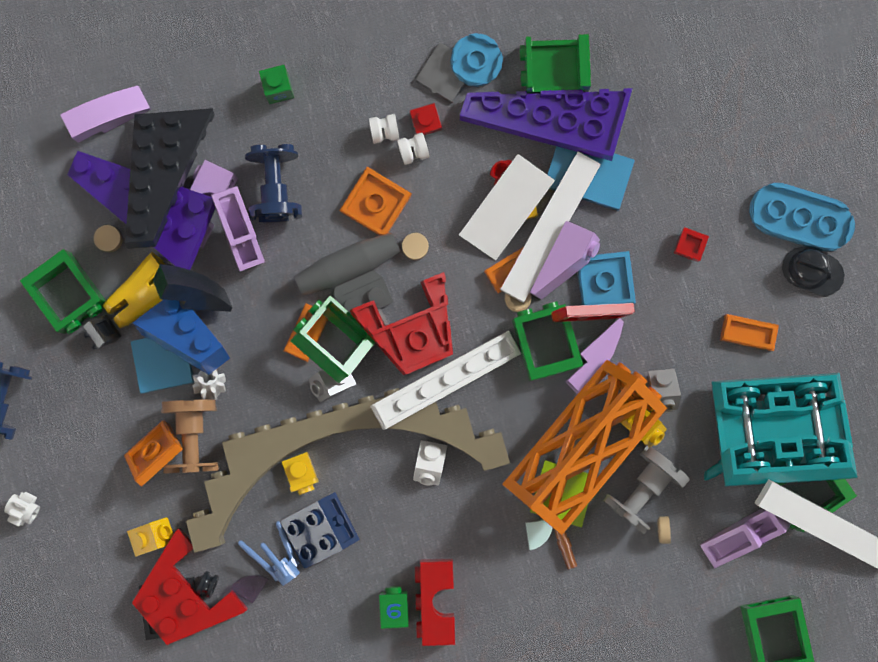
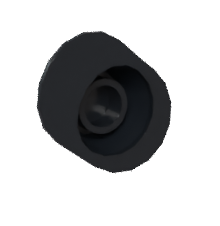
(813, 271)

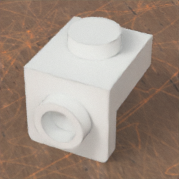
(430, 463)

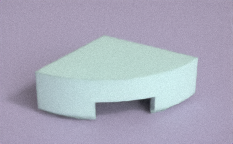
(537, 533)

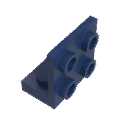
(319, 530)

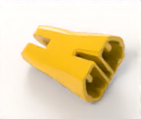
(137, 292)

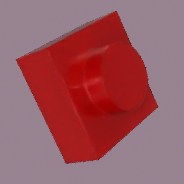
(426, 119)
(691, 244)

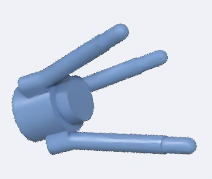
(283, 569)

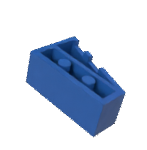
(182, 334)

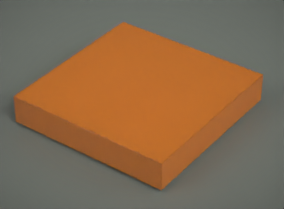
(375, 202)
(152, 452)

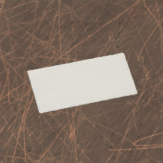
(506, 207)

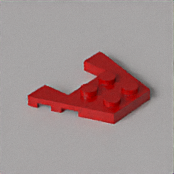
(417, 338)
(173, 604)

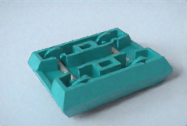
(783, 430)

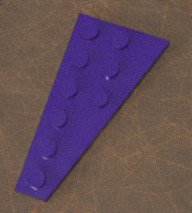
(560, 118)
(186, 219)

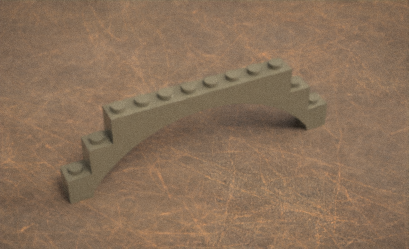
(257, 453)

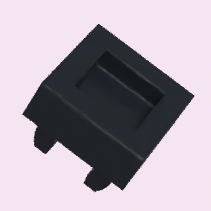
(101, 331)

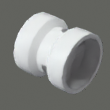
(390, 128)
(419, 147)

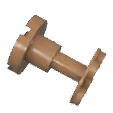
(189, 423)

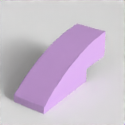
(104, 113)
(237, 228)
(595, 355)
(743, 537)

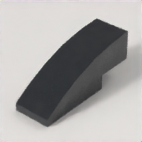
(190, 289)

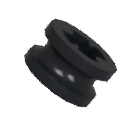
(208, 584)

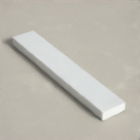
(549, 226)
(445, 380)
(819, 522)

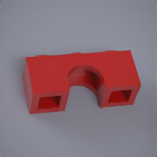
(435, 626)

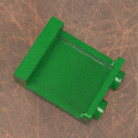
(556, 64)

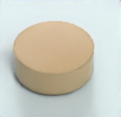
(108, 238)
(415, 246)
(516, 305)
(664, 530)

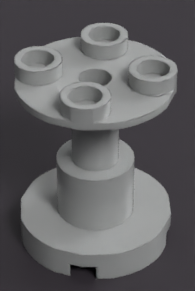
(652, 481)

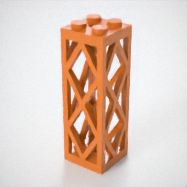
(633, 399)

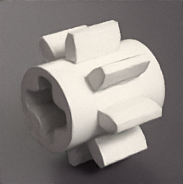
(209, 385)
(21, 509)

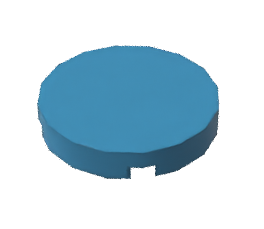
(476, 60)

